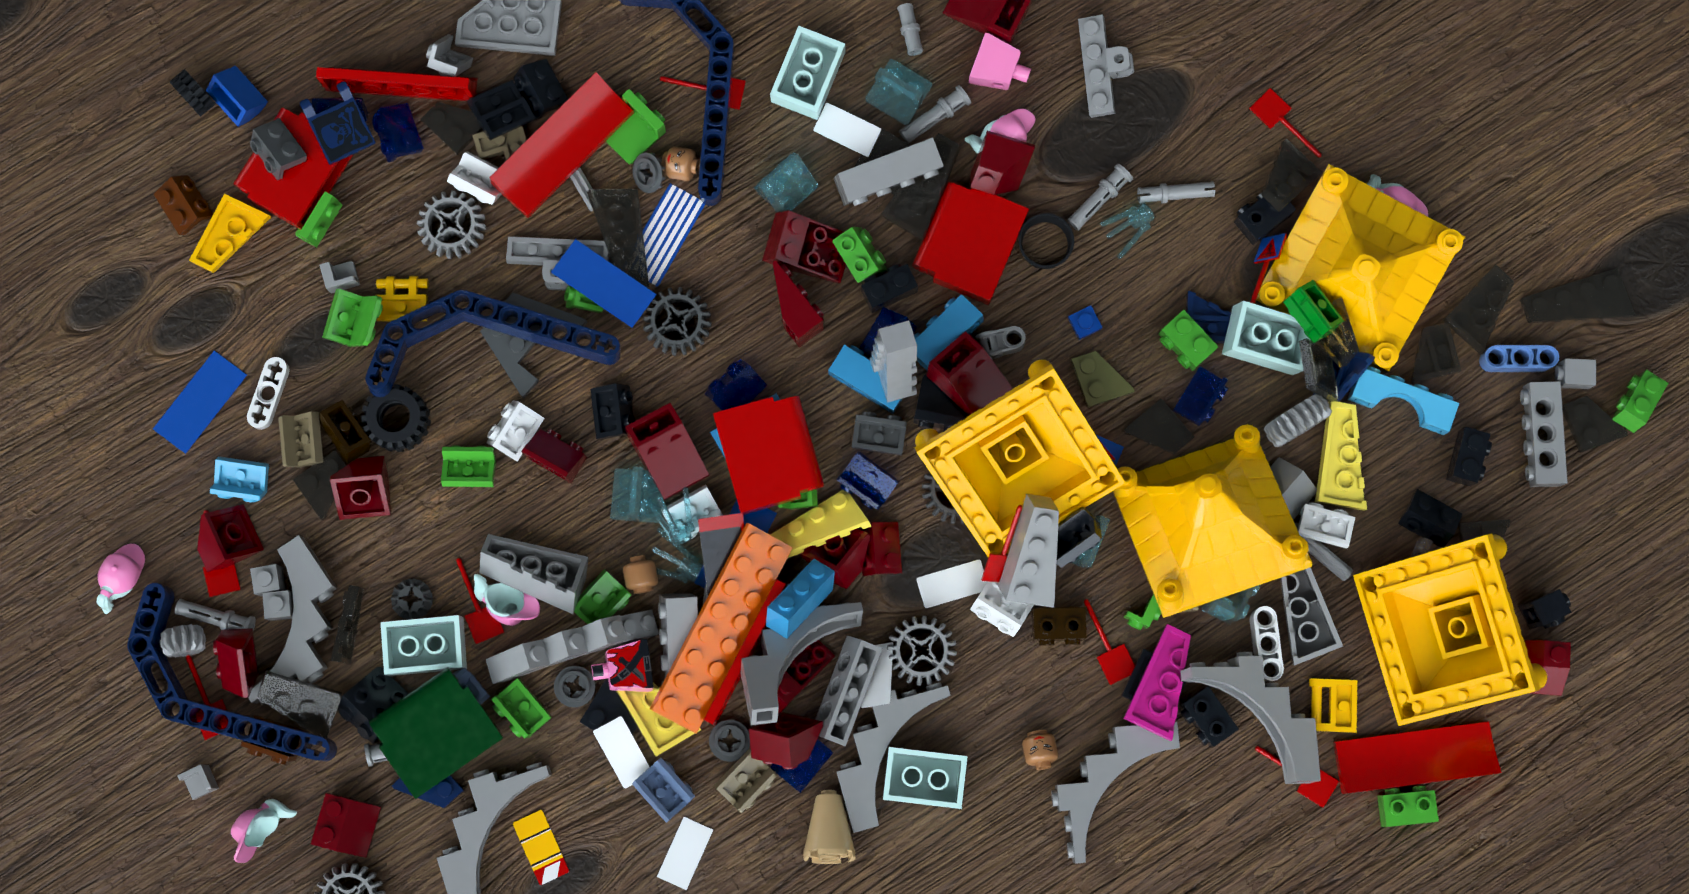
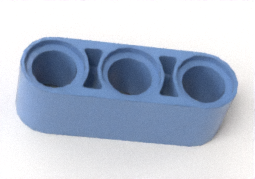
(1530, 354)

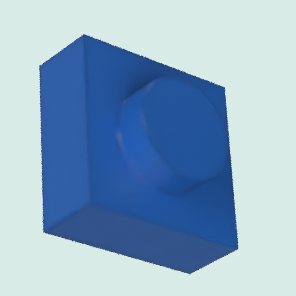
(1084, 322)

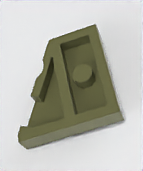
(1099, 380)

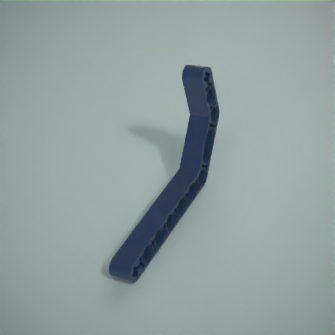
(714, 83)
(495, 321)
(189, 709)

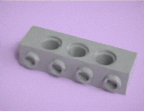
(1552, 422)
(847, 689)

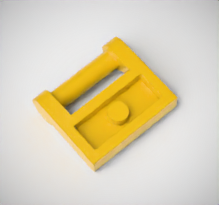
(1341, 704)

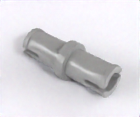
(910, 29)

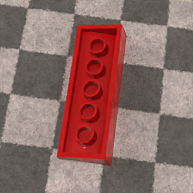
(398, 83)
(561, 145)
(746, 650)
(1416, 757)

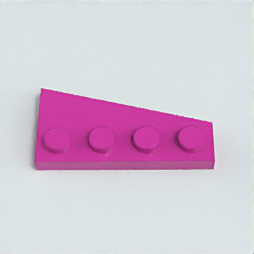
(1159, 690)

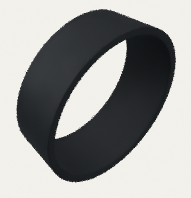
(1050, 218)

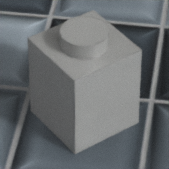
(1576, 373)
(267, 579)
(278, 605)

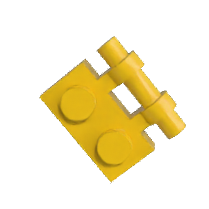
(399, 305)

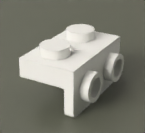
(473, 177)
(701, 505)

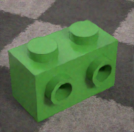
(1640, 400)
(1407, 808)

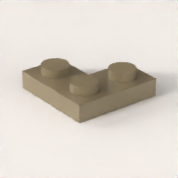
(504, 144)

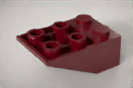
(994, 17)
(804, 246)
(798, 316)
(967, 374)
(666, 451)
(802, 672)

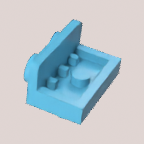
(240, 479)

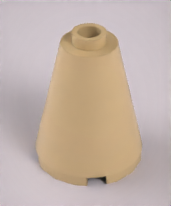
(829, 831)

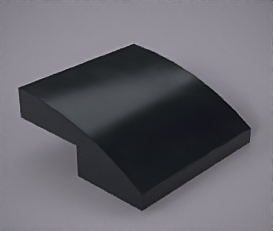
(500, 110)

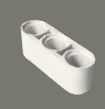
(1269, 631)

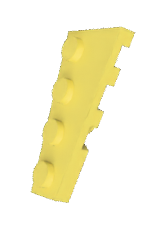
(1340, 468)
(827, 520)
(657, 730)

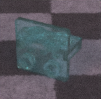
(898, 91)
(787, 184)
(630, 496)

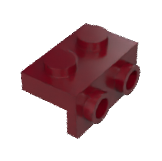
(883, 549)

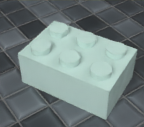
(807, 72)
(1264, 338)
(423, 645)
(925, 777)

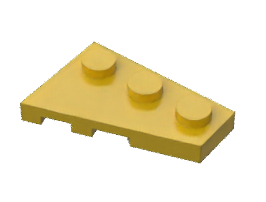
(226, 232)

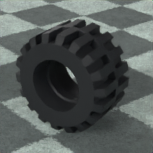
(410, 433)

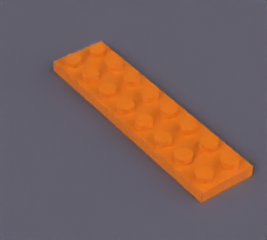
(721, 628)

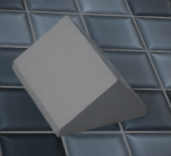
(1293, 484)

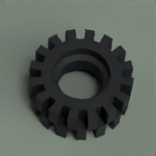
(192, 92)

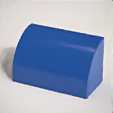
(236, 95)

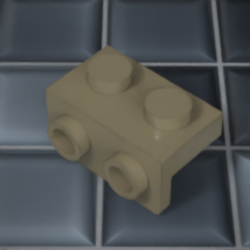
(300, 440)
(745, 781)

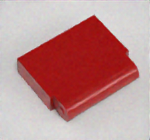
(301, 186)
(970, 241)
(768, 452)

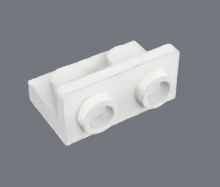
(514, 429)
(1326, 525)
(995, 609)

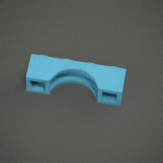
(1433, 410)

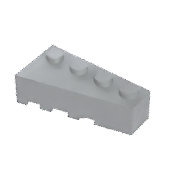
(888, 171)
(896, 360)
(1032, 557)
(535, 570)
(677, 617)
(1307, 617)

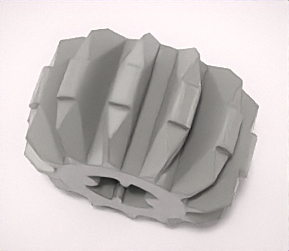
(183, 640)

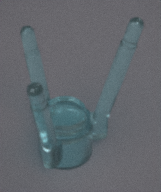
(1137, 217)
(677, 531)
(688, 567)

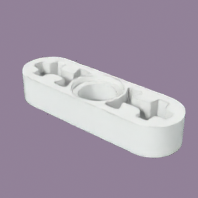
(273, 403)

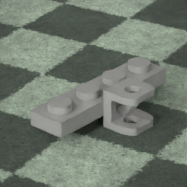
(1101, 64)
(547, 253)

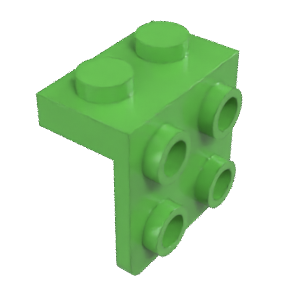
(638, 131)
(352, 318)

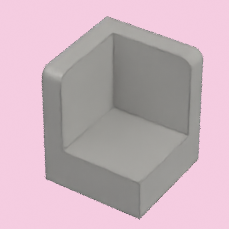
(339, 276)
(199, 781)

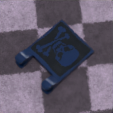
(340, 128)

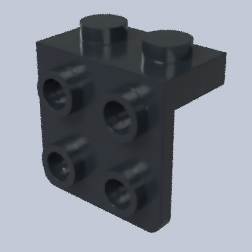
(936, 408)
(369, 699)

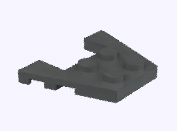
(512, 350)

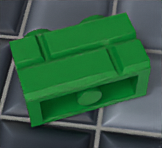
(1313, 311)

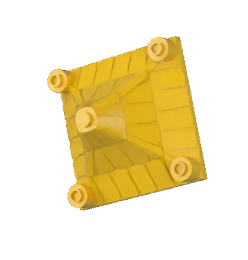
(1368, 253)
(1017, 447)
(1210, 523)
(1447, 630)

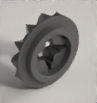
(643, 178)
(419, 608)
(563, 692)
(721, 731)

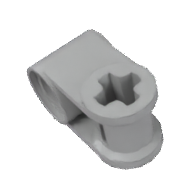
(999, 343)

